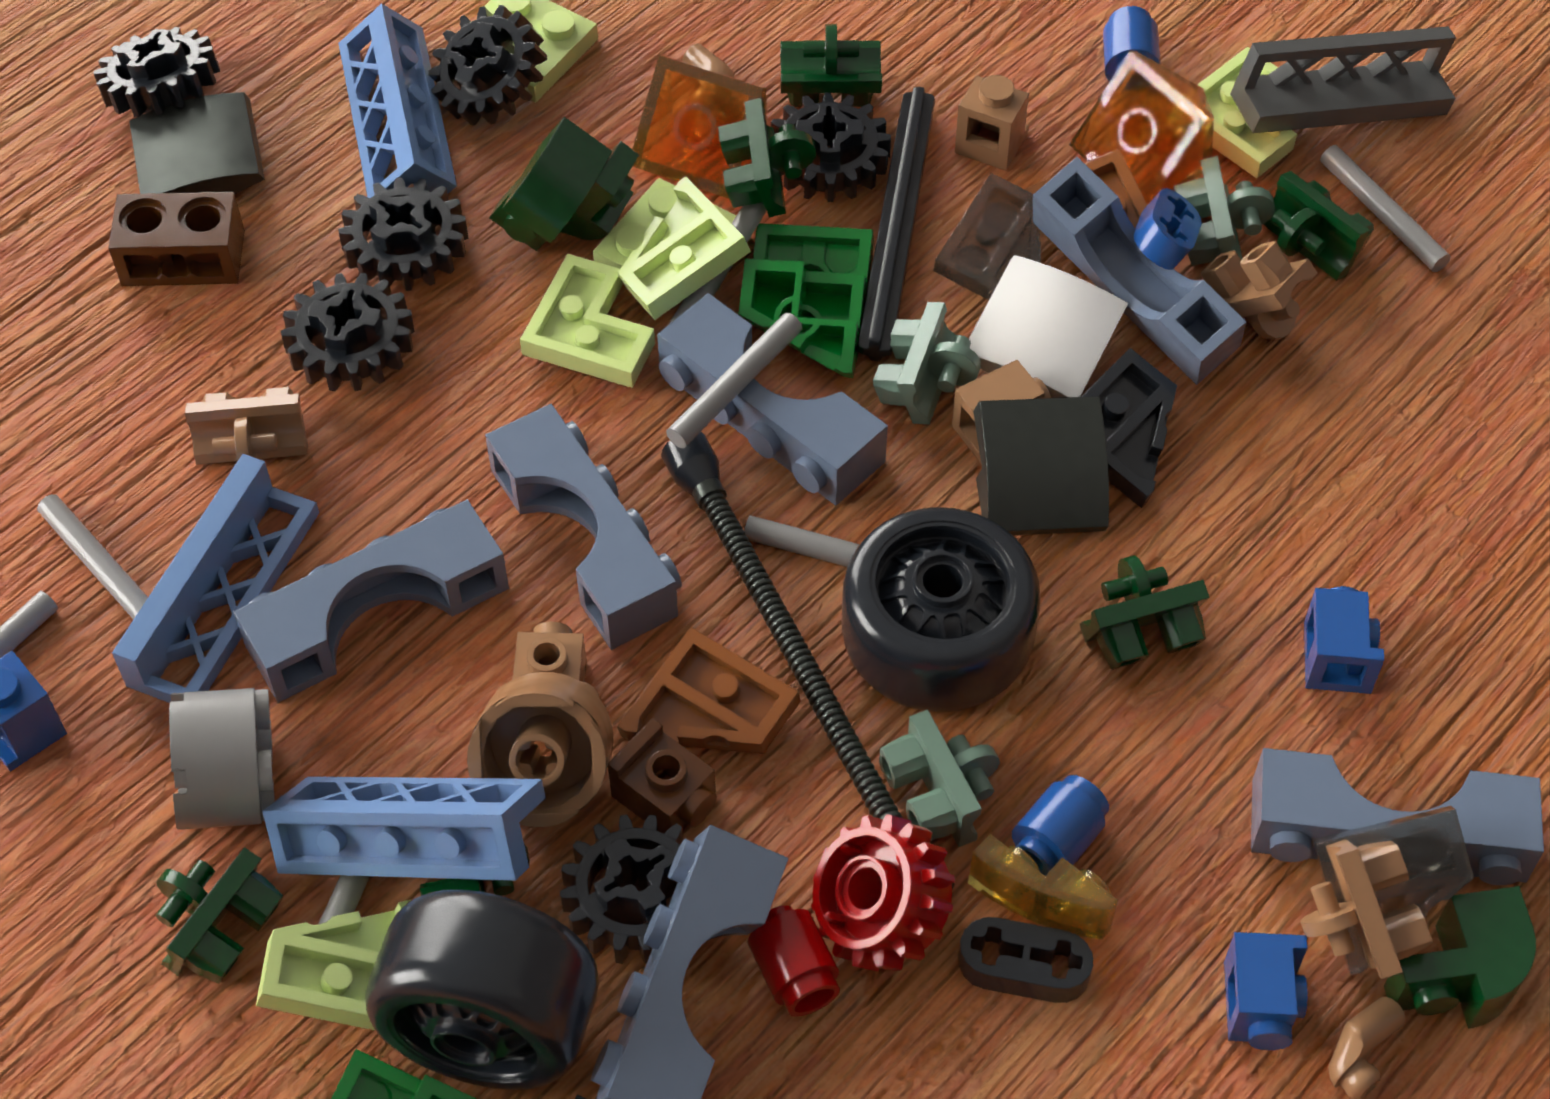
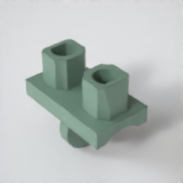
(1242, 209)
(933, 363)
(951, 771)

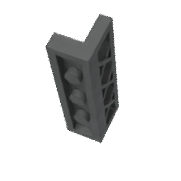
(1339, 91)

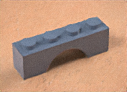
(1175, 312)
(823, 441)
(437, 561)
(622, 579)
(1307, 799)
(720, 892)

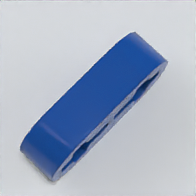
(1167, 229)

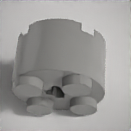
(221, 757)

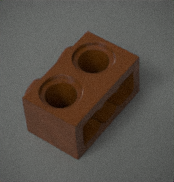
(177, 238)

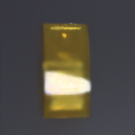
(1060, 900)

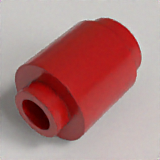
(795, 961)

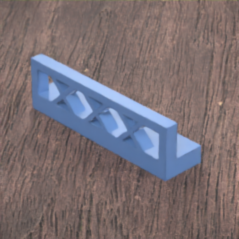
(403, 94)
(198, 570)
(403, 827)

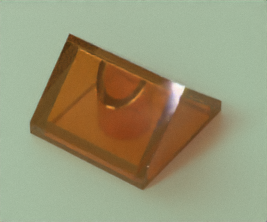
(682, 122)

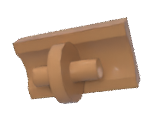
(1260, 287)
(253, 426)
(1382, 936)

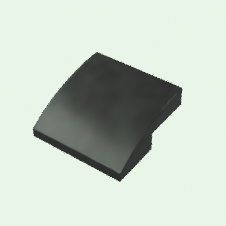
(198, 146)
(1043, 465)

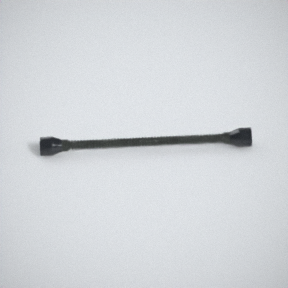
(698, 473)

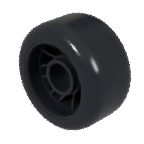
(940, 609)
(482, 989)

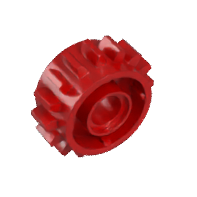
(882, 893)

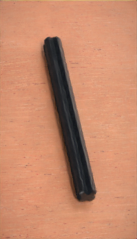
(896, 224)

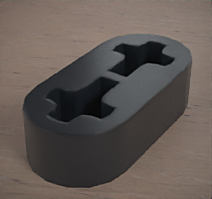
(1025, 959)

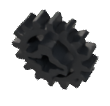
(487, 65)
(157, 71)
(856, 142)
(404, 233)
(353, 332)
(633, 885)

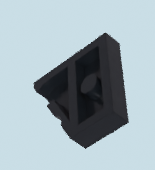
(1135, 416)

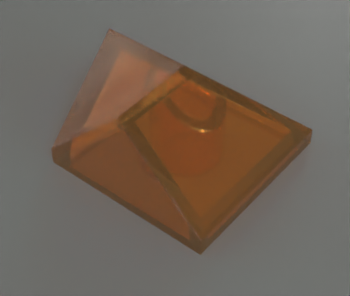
(1154, 121)

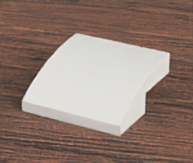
(1047, 324)

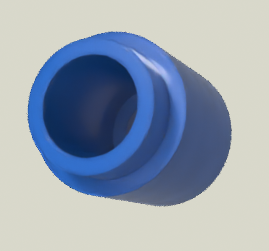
(1129, 30)
(1062, 822)

